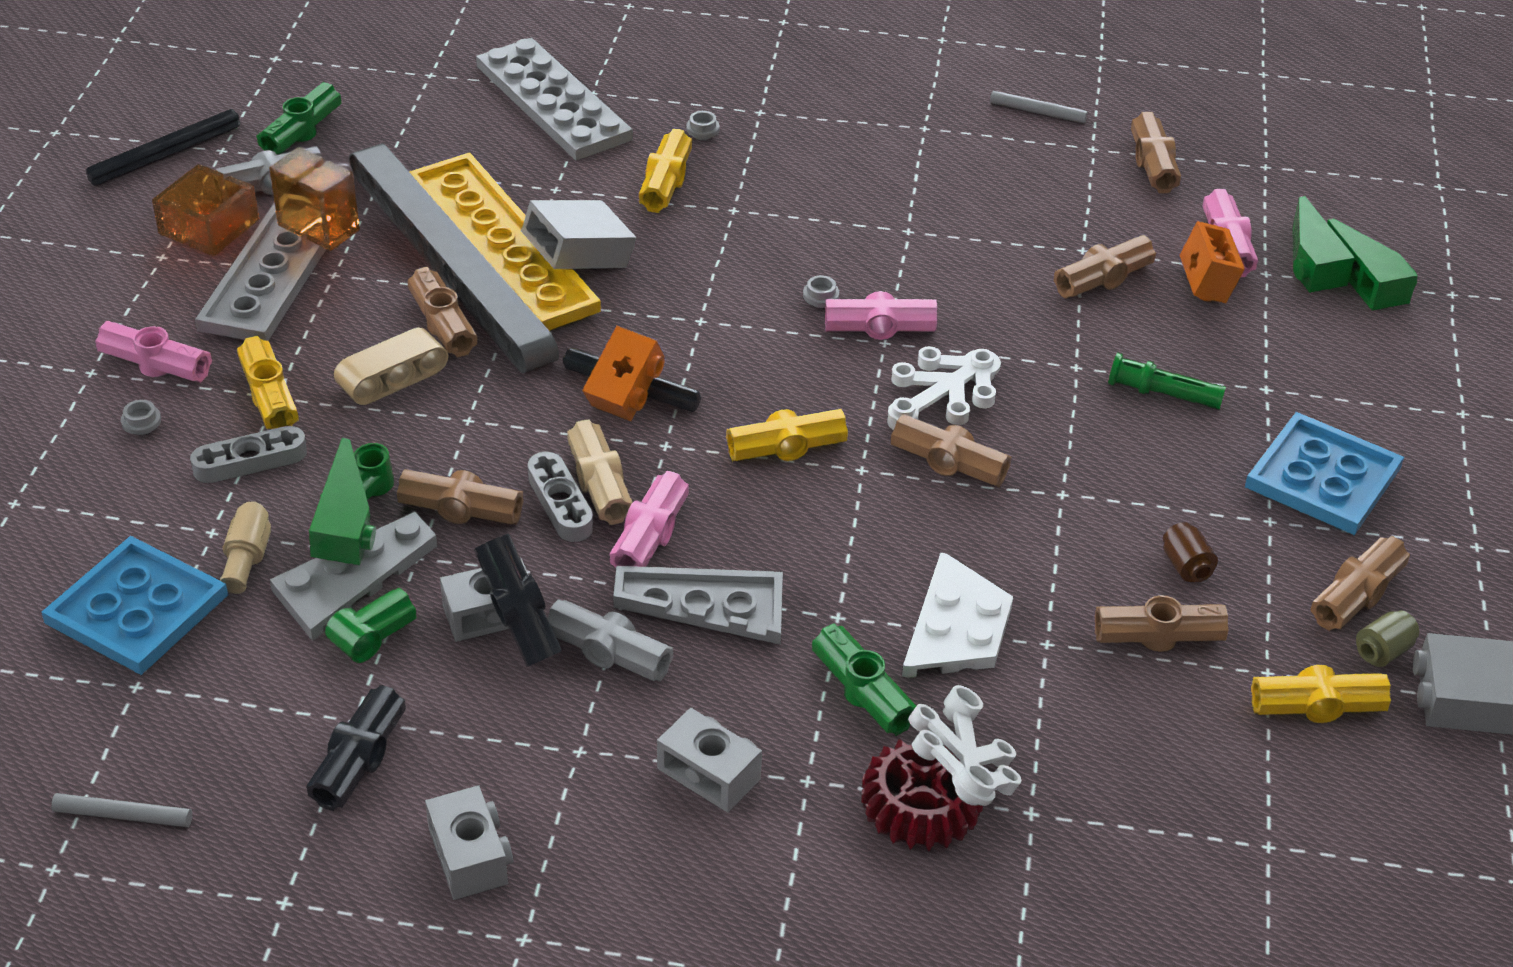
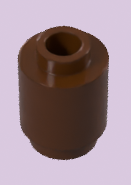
(1189, 552)

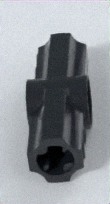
(517, 599)
(356, 748)

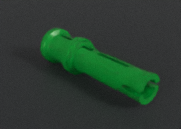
(1149, 378)

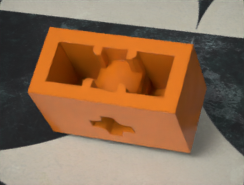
(1211, 262)
(624, 373)

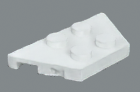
(958, 622)

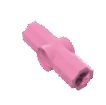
(1223, 212)
(880, 315)
(153, 351)
(650, 521)

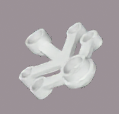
(977, 366)
(971, 780)

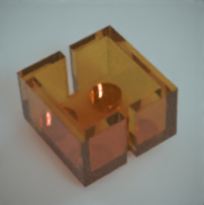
(314, 198)
(205, 209)

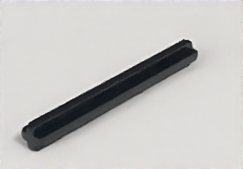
(162, 147)

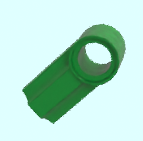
(375, 469)
(362, 632)

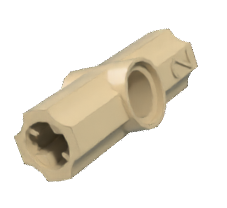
(599, 471)

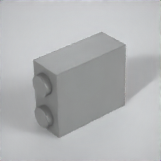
(578, 234)
(1466, 683)

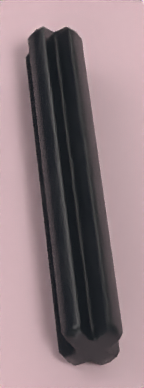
(659, 389)

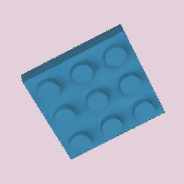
(1324, 472)
(135, 604)

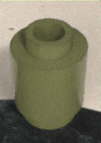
(1387, 637)

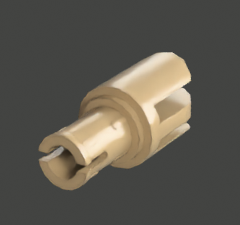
(245, 544)

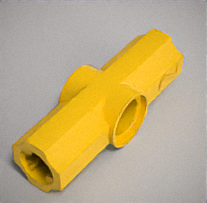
(665, 170)
(267, 383)
(786, 435)
(1320, 694)

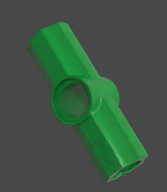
(299, 119)
(864, 678)

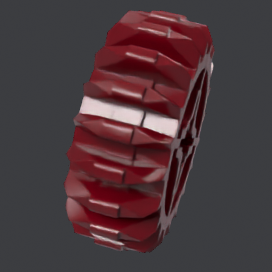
(921, 808)

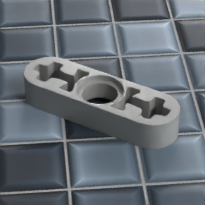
(232, 448)
(559, 509)

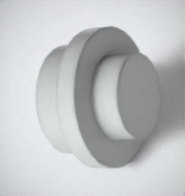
(702, 125)
(819, 289)
(140, 417)

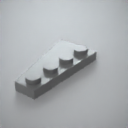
(324, 586)
(708, 598)

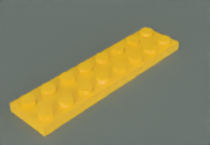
(494, 228)

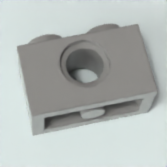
(469, 605)
(709, 759)
(468, 842)

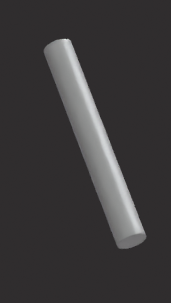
(1038, 107)
(121, 810)

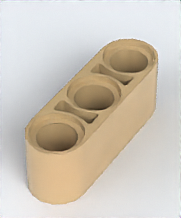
(390, 366)

